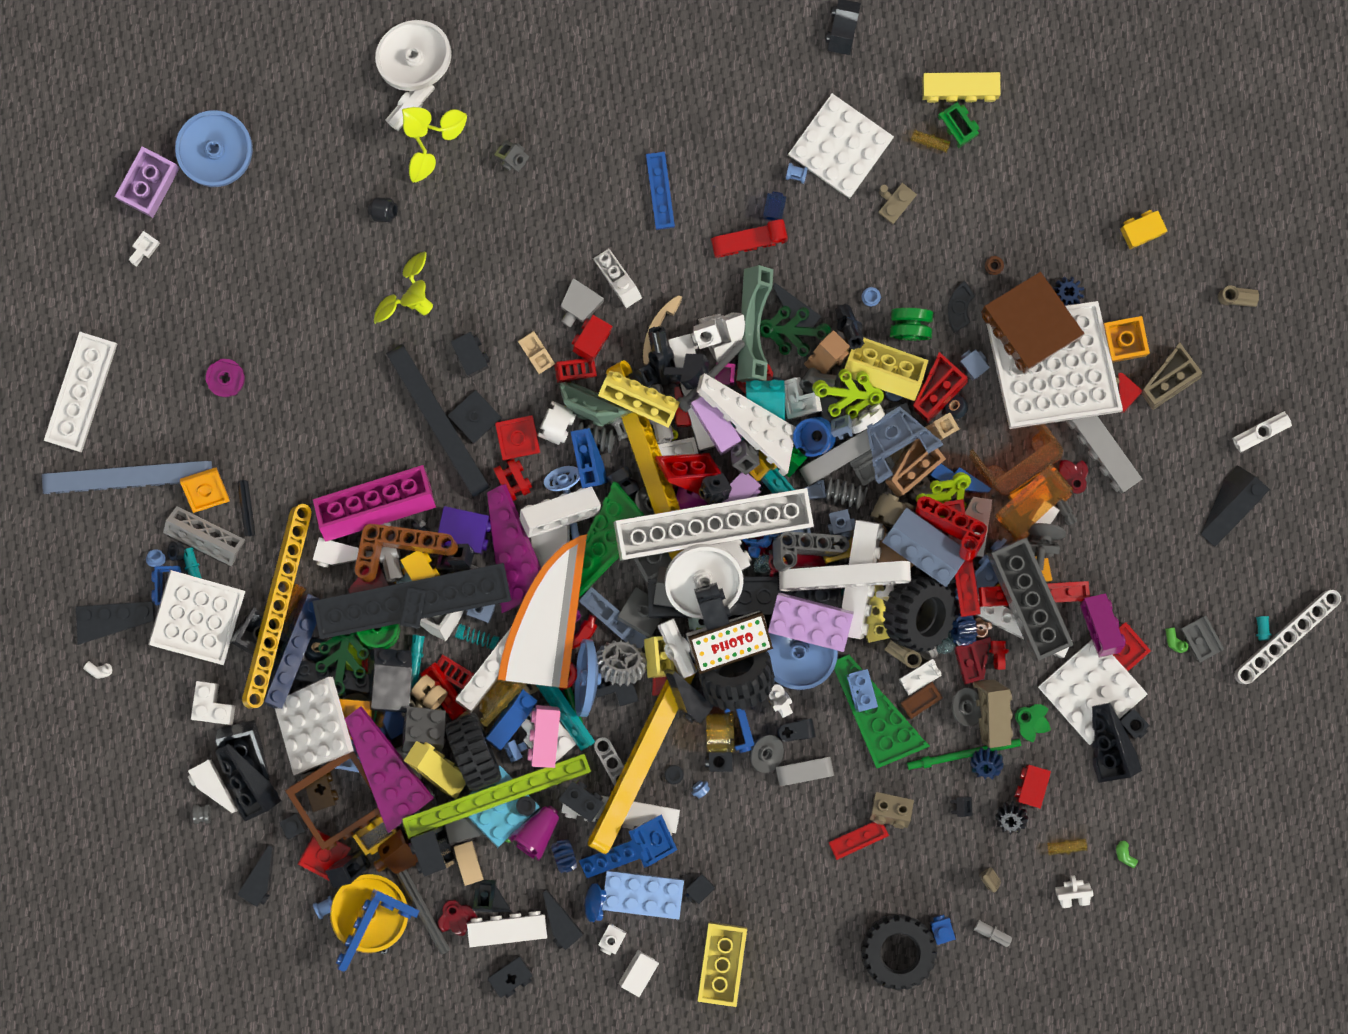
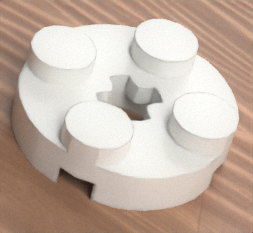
(867, 417)

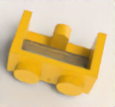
(373, 836)

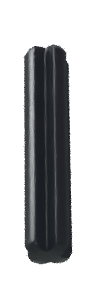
(246, 508)

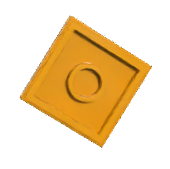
(204, 490)

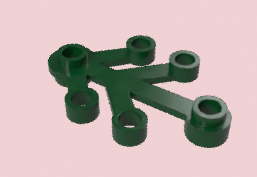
(791, 330)
(342, 656)

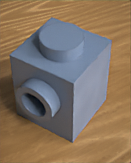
(974, 364)
(482, 613)

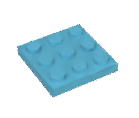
(502, 820)

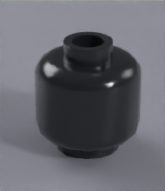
(383, 209)

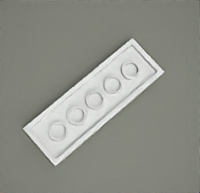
(80, 392)

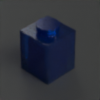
(774, 206)

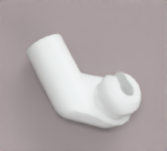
(98, 672)

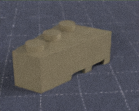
(1172, 378)
(995, 712)

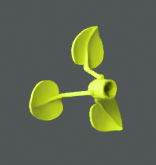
(416, 124)
(413, 298)

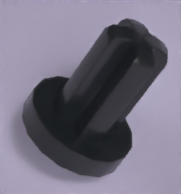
(417, 525)

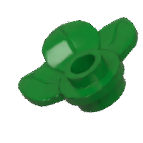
(1035, 723)

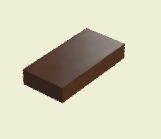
(921, 700)

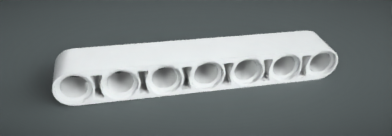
(845, 576)
(1296, 634)

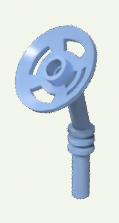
(564, 484)

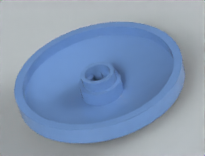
(213, 148)
(799, 663)
(587, 678)

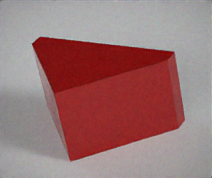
(1128, 391)

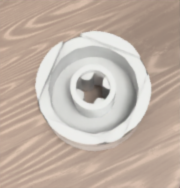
(556, 423)

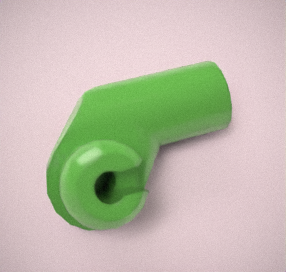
(1174, 643)
(1123, 854)

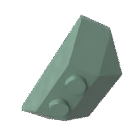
(589, 405)

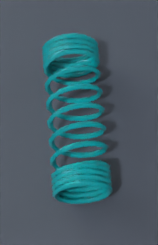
(460, 631)

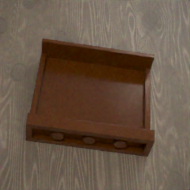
(1031, 322)

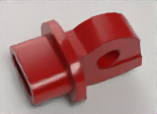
(999, 650)

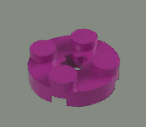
(219, 369)

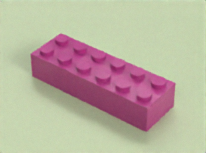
(374, 503)

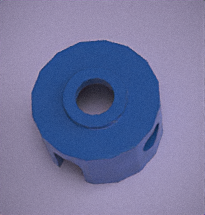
(803, 436)

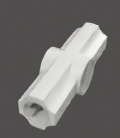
(409, 99)
(1272, 426)
(677, 648)

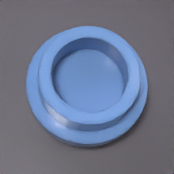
(871, 296)
(155, 558)
(700, 789)

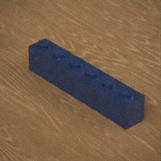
(291, 653)

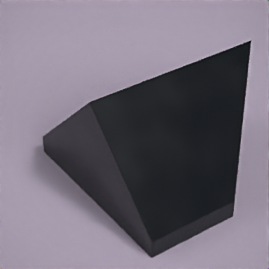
(488, 898)

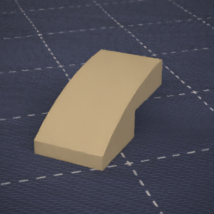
(536, 352)
(468, 862)

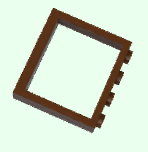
(346, 832)

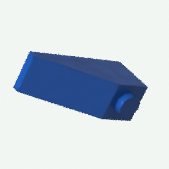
(588, 459)
(510, 719)

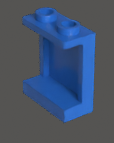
(745, 731)

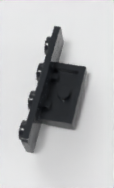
(308, 673)

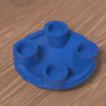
(593, 903)

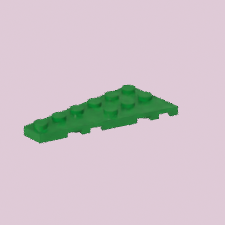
(601, 541)
(883, 727)

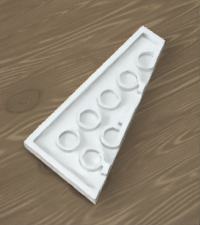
(753, 422)

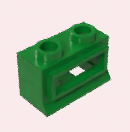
(952, 127)

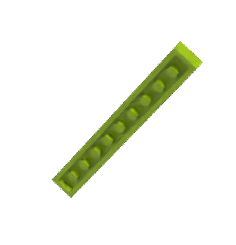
(495, 796)

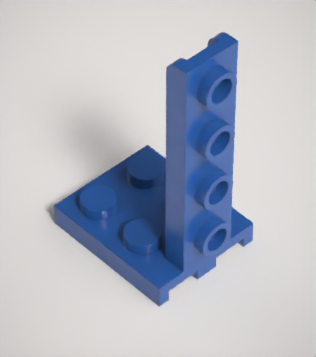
(649, 843)
(362, 923)

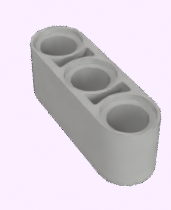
(604, 756)
(805, 771)

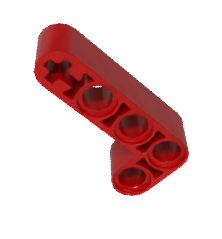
(750, 239)
(925, 509)

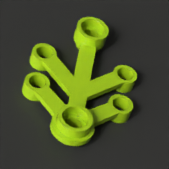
(850, 394)
(957, 485)

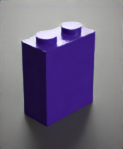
(465, 528)

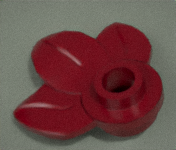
(1074, 473)
(458, 920)

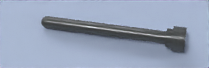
(685, 401)

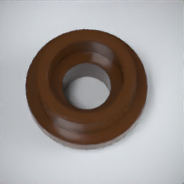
(994, 259)

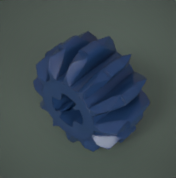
(1069, 285)
(964, 630)
(986, 763)
(564, 856)

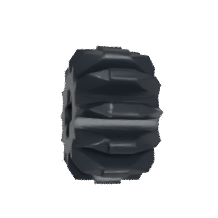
(1019, 817)

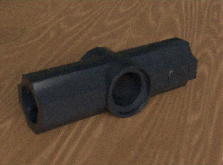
(849, 326)
(660, 353)

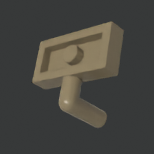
(895, 203)

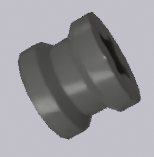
(202, 814)

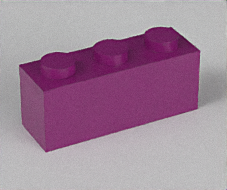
(1102, 625)

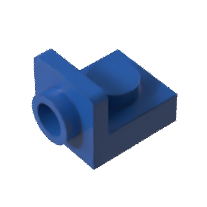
(942, 929)

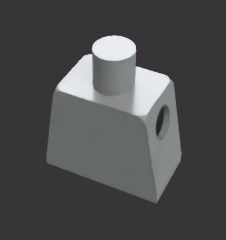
(579, 303)

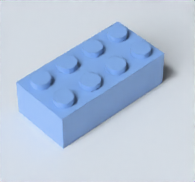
(643, 894)

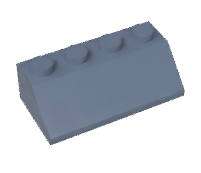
(925, 547)

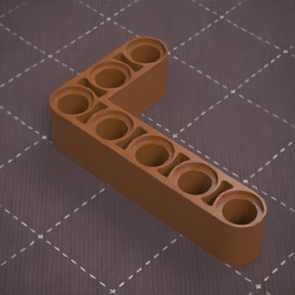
(399, 542)

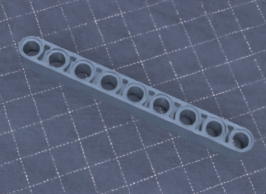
(121, 477)

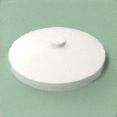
(413, 55)
(700, 567)

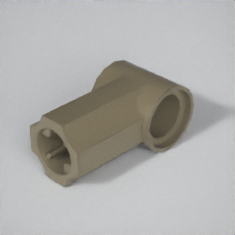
(1240, 296)
(902, 653)

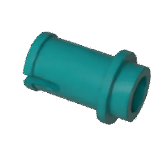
(1263, 628)

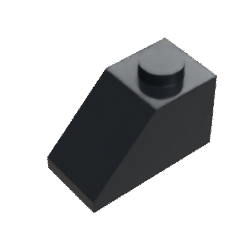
(348, 869)

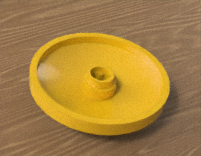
(385, 924)

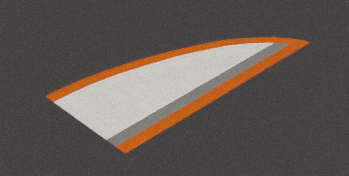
(544, 627)

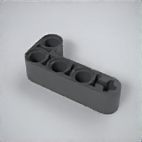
(810, 547)

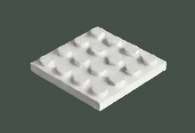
(840, 146)
(196, 617)
(1088, 682)
(314, 726)

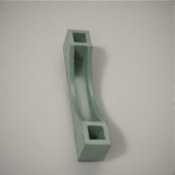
(756, 288)

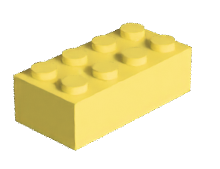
(888, 368)
(722, 964)

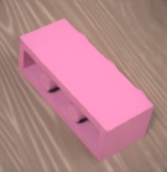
(544, 736)

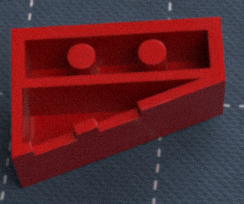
(940, 387)

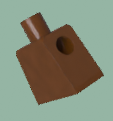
(395, 854)

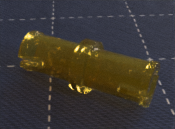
(930, 141)
(1067, 847)

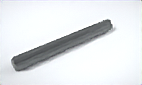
(424, 913)

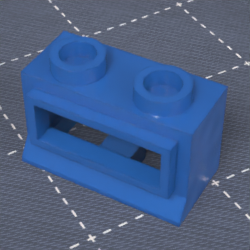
(157, 577)

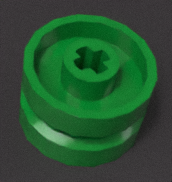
(911, 324)
(384, 638)

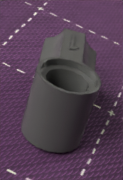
(813, 375)

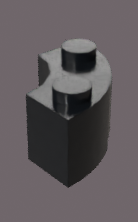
(844, 26)

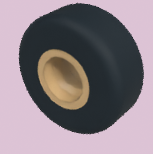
(960, 411)
(315, 655)

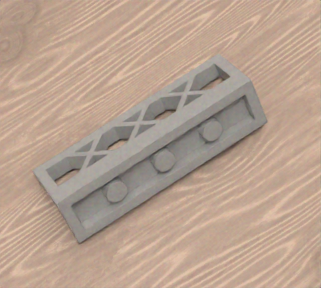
(200, 538)

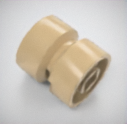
(434, 696)

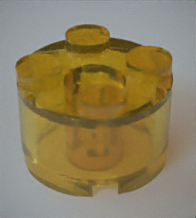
(720, 732)

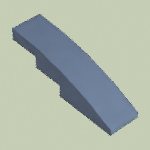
(608, 615)

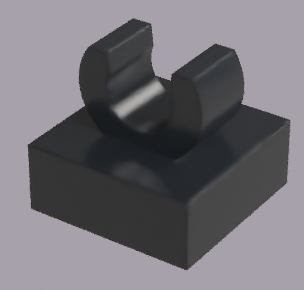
(964, 806)

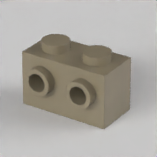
(891, 810)

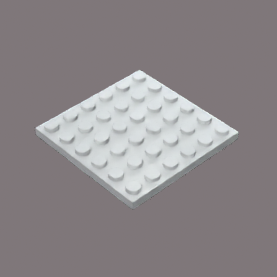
(1067, 384)

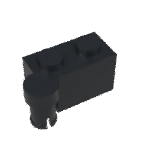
(712, 606)

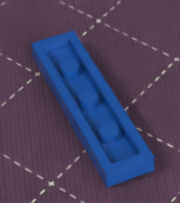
(660, 190)

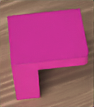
(726, 375)

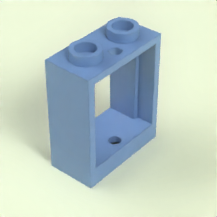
(865, 698)

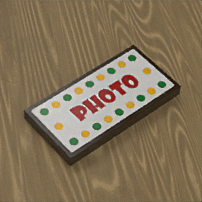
(730, 642)

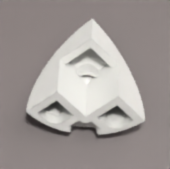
(731, 331)

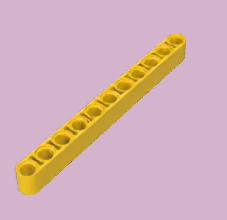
(645, 450)
(270, 613)
(635, 769)

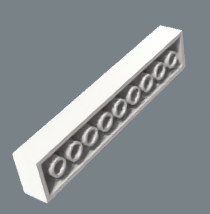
(713, 524)

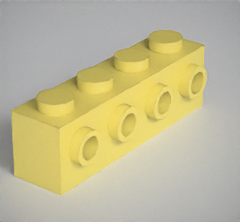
(960, 87)
(638, 398)
(876, 626)
(436, 769)

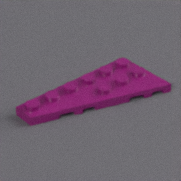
(511, 546)
(391, 779)

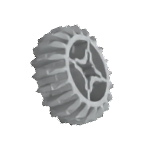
(621, 662)

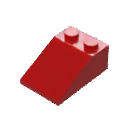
(687, 470)

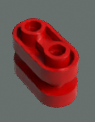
(514, 468)

